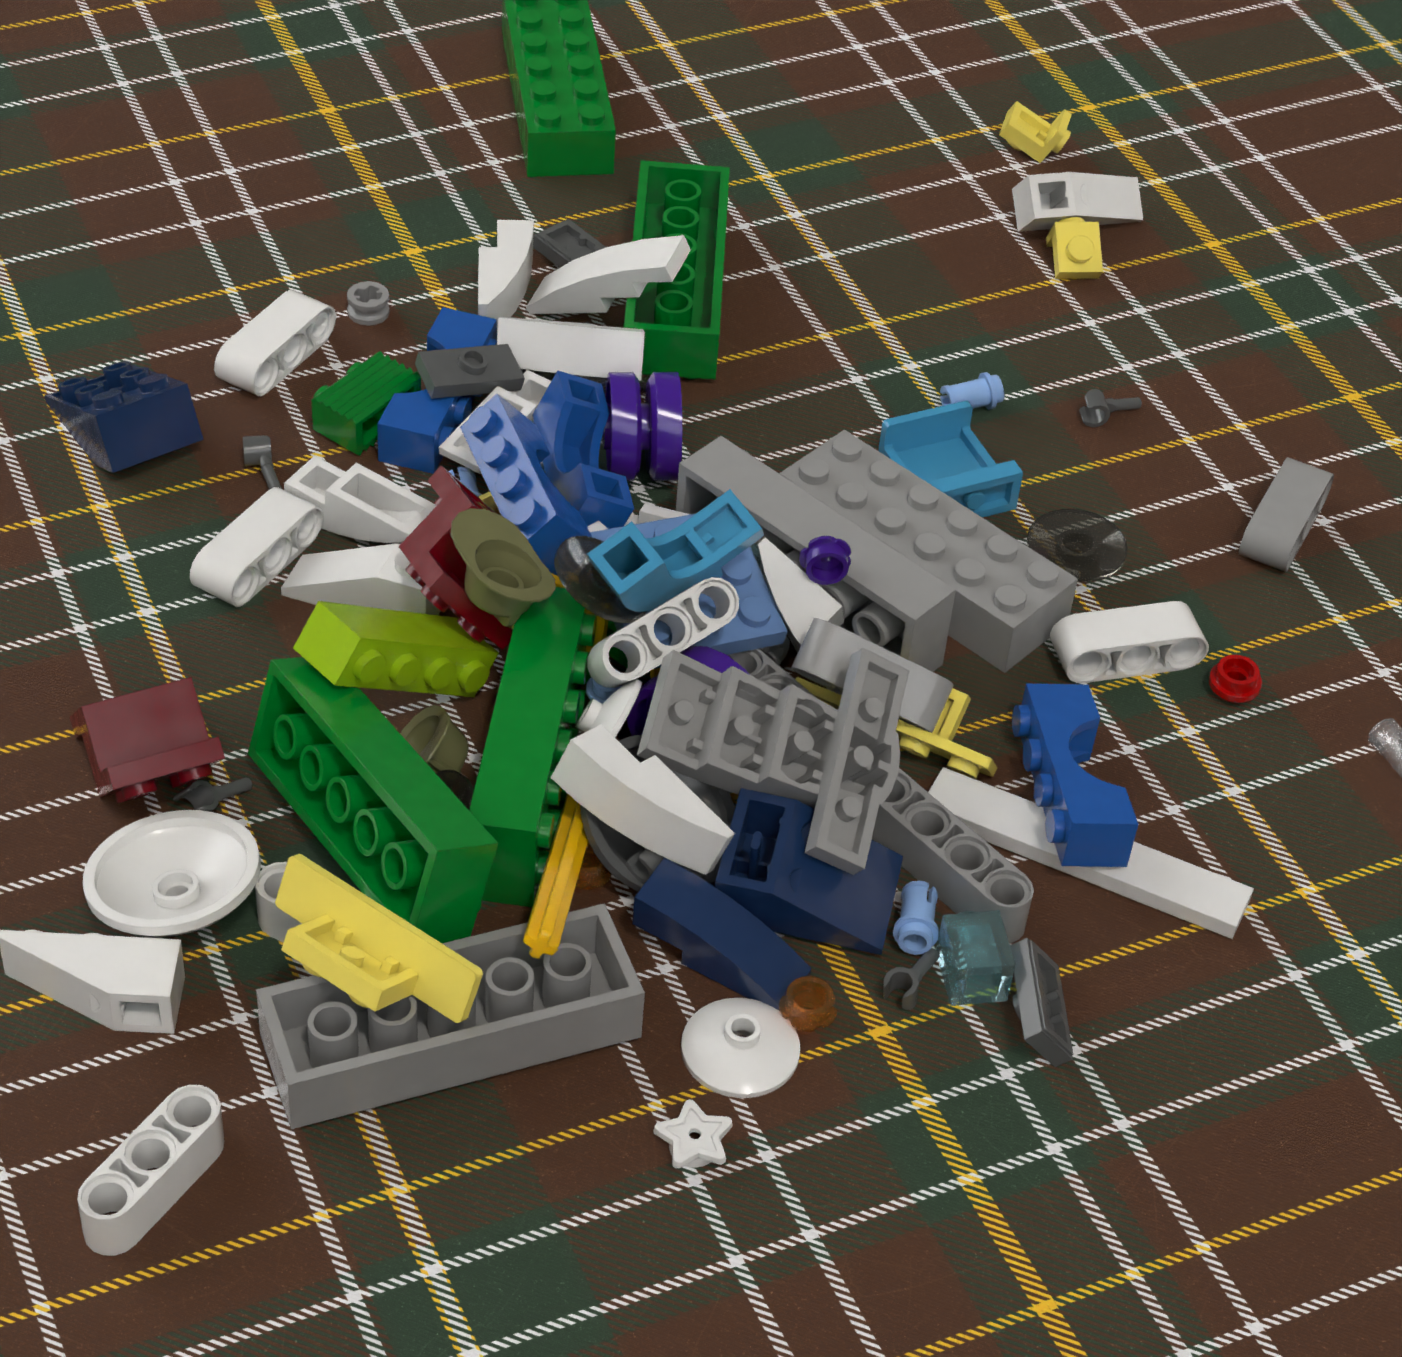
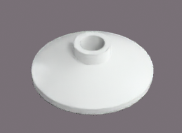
(613, 711)
(740, 1064)

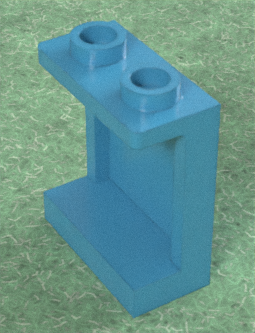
(949, 456)

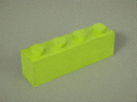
(394, 650)

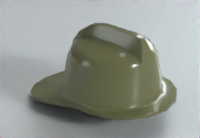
(501, 565)
(437, 739)

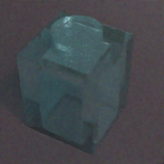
(975, 957)

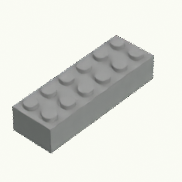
(1003, 588)
(883, 593)
(526, 1012)

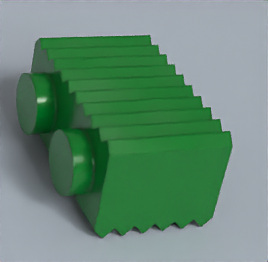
(354, 404)

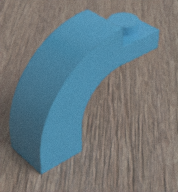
(658, 568)

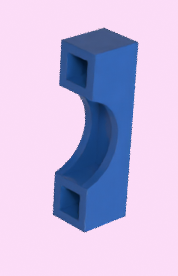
(415, 423)
(572, 427)
(509, 457)
(1084, 815)

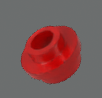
(1236, 679)

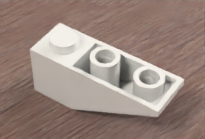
(1094, 197)
(110, 979)

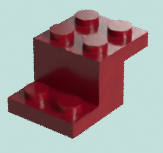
(438, 564)
(147, 740)

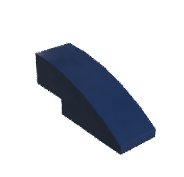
(716, 934)

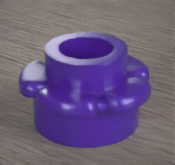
(826, 559)

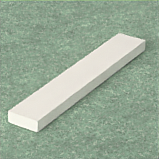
(1148, 878)

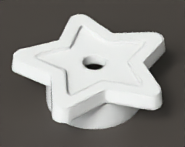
(691, 1151)

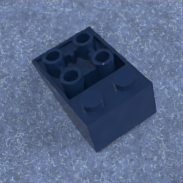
(126, 415)
(799, 893)

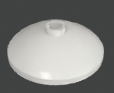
(171, 873)

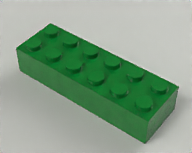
(558, 88)
(683, 314)
(526, 740)
(372, 800)

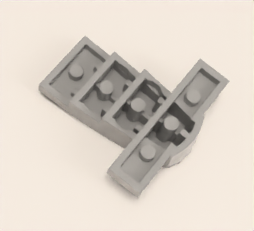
(786, 743)

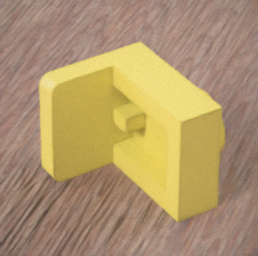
(1033, 134)
(1076, 249)

